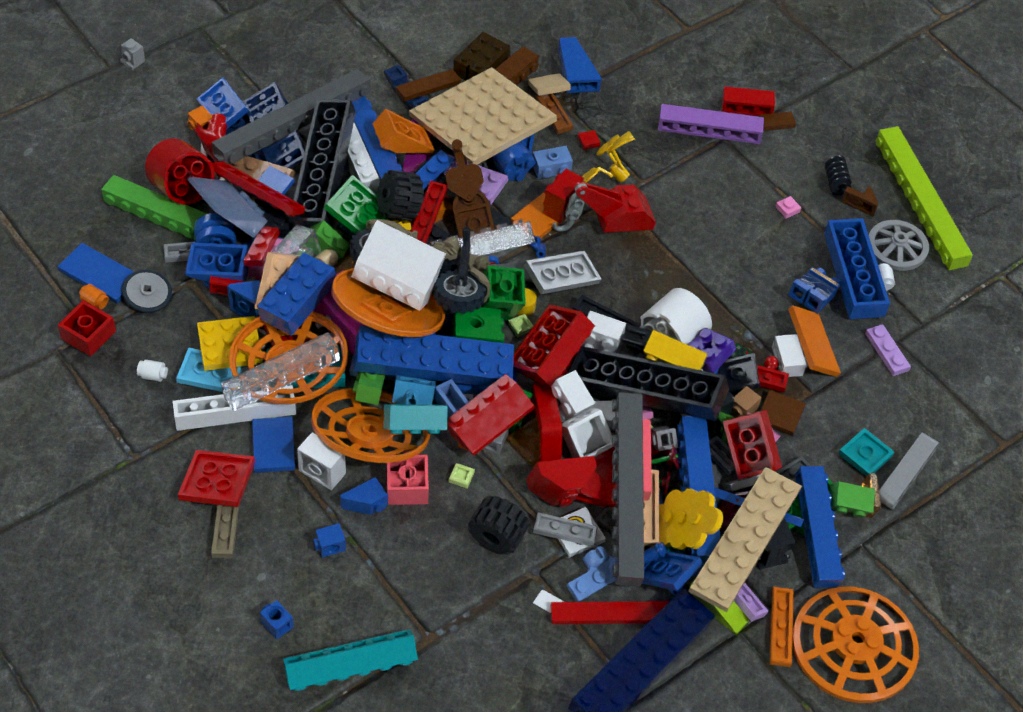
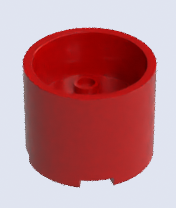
(172, 164)

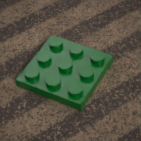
(354, 205)

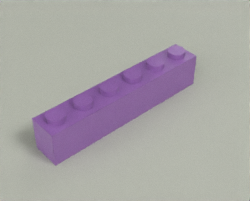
(711, 124)

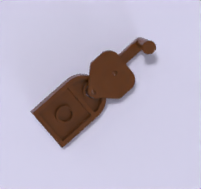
(465, 183)

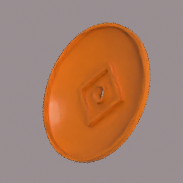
(383, 311)

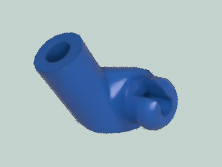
(539, 247)

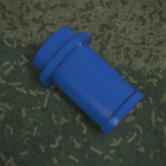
(655, 552)

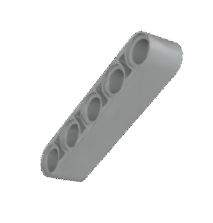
(907, 470)

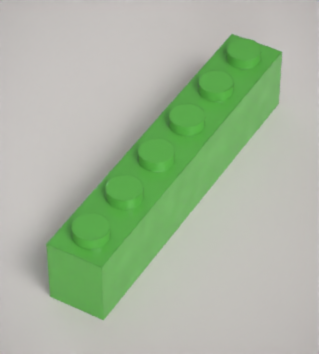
(151, 206)

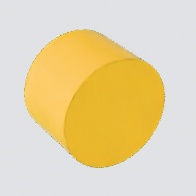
(530, 306)

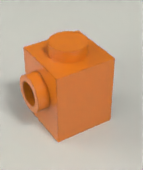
(199, 115)

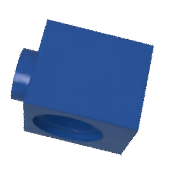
(330, 540)
(280, 626)

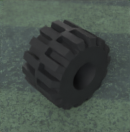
(400, 195)
(498, 525)

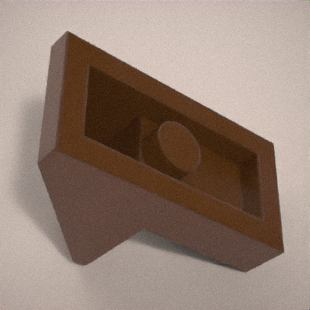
(864, 202)

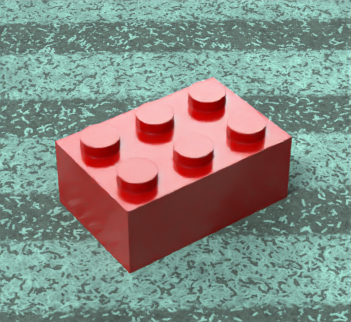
(752, 444)

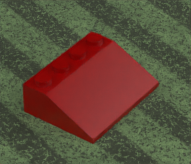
(551, 344)

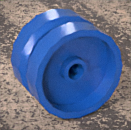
(214, 229)

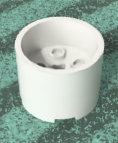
(678, 316)

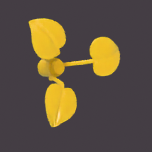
(617, 169)

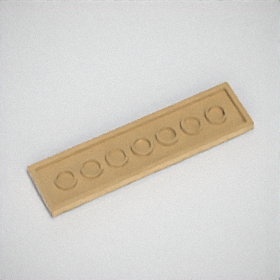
(745, 539)

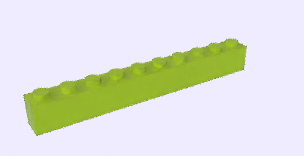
(923, 198)

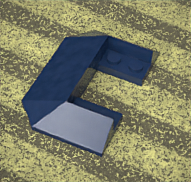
(286, 151)

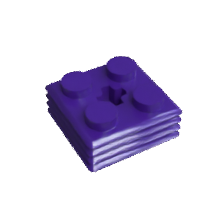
(716, 346)

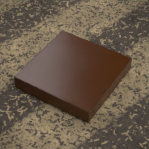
(783, 412)

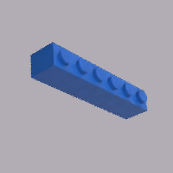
(819, 527)

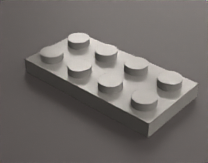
(562, 272)

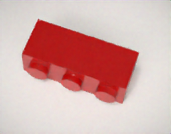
(747, 101)

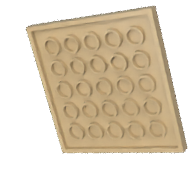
(484, 114)

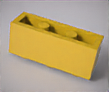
(673, 352)

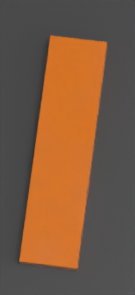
(781, 627)

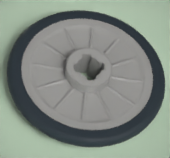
(144, 301)

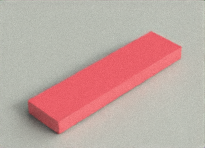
(647, 482)

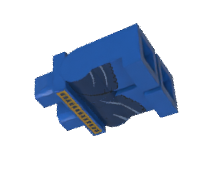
(815, 288)

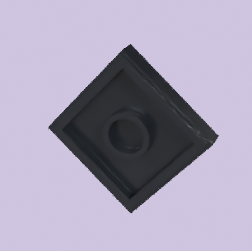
(741, 373)

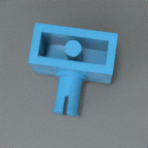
(413, 391)

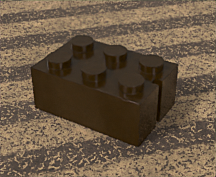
(481, 55)

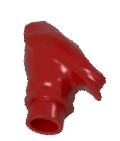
(215, 130)

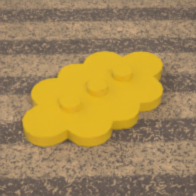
(688, 518)

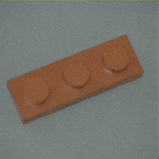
(563, 122)

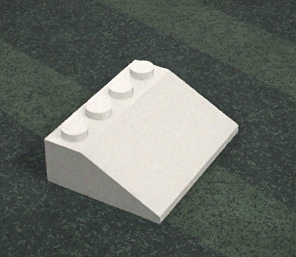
(399, 265)

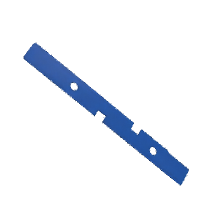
(732, 498)

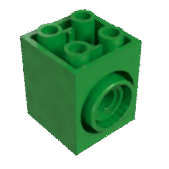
(506, 290)
(481, 324)

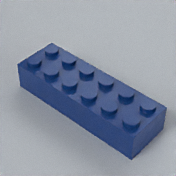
(856, 268)

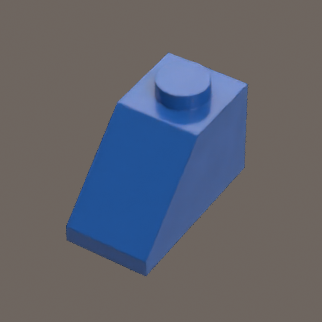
(365, 498)

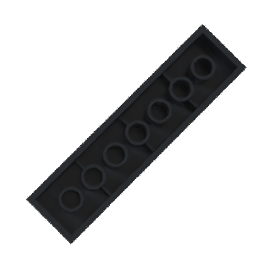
(323, 160)
(661, 384)

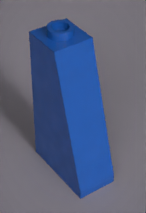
(577, 67)

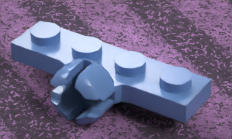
(598, 575)

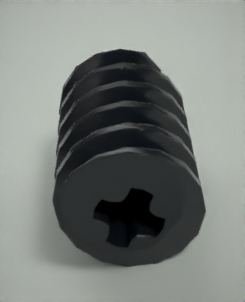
(837, 174)

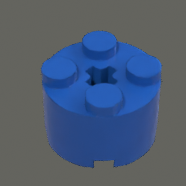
(514, 162)

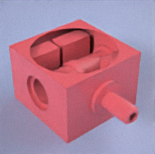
(408, 481)

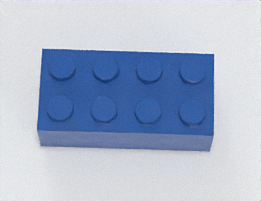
(297, 294)

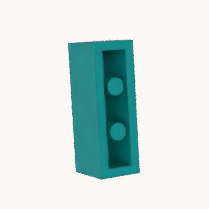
(415, 418)

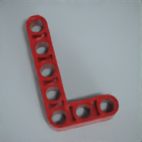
(548, 422)

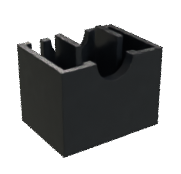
(777, 547)

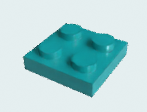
(866, 452)

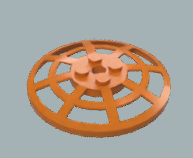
(283, 346)
(363, 430)
(852, 651)

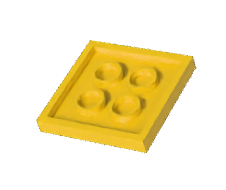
(217, 339)

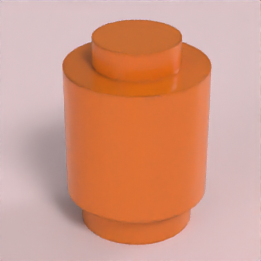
(94, 296)

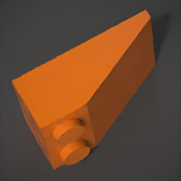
(401, 134)

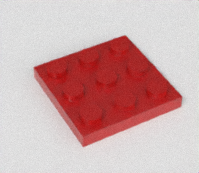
(216, 478)

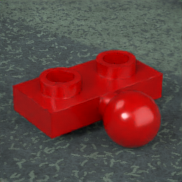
(770, 377)

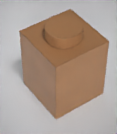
(745, 402)

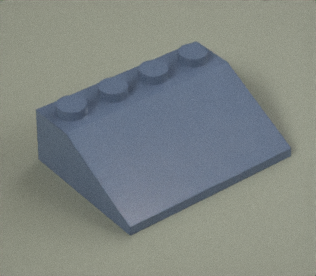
(231, 203)

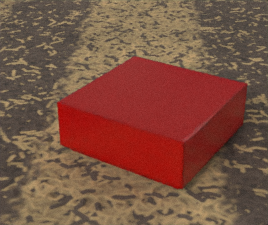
(589, 139)

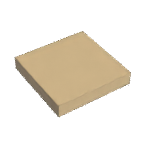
(549, 84)

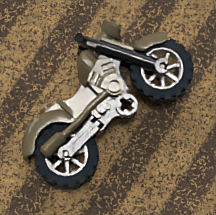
(467, 284)

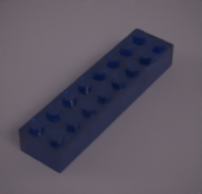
(645, 657)

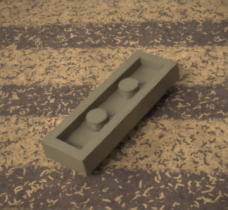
(225, 531)

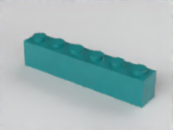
(350, 659)

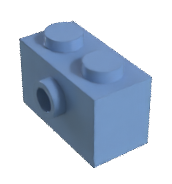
(548, 166)
(451, 396)

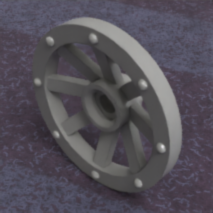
(899, 242)

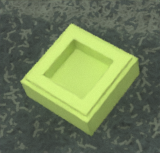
(520, 325)
(461, 475)

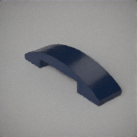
(397, 76)

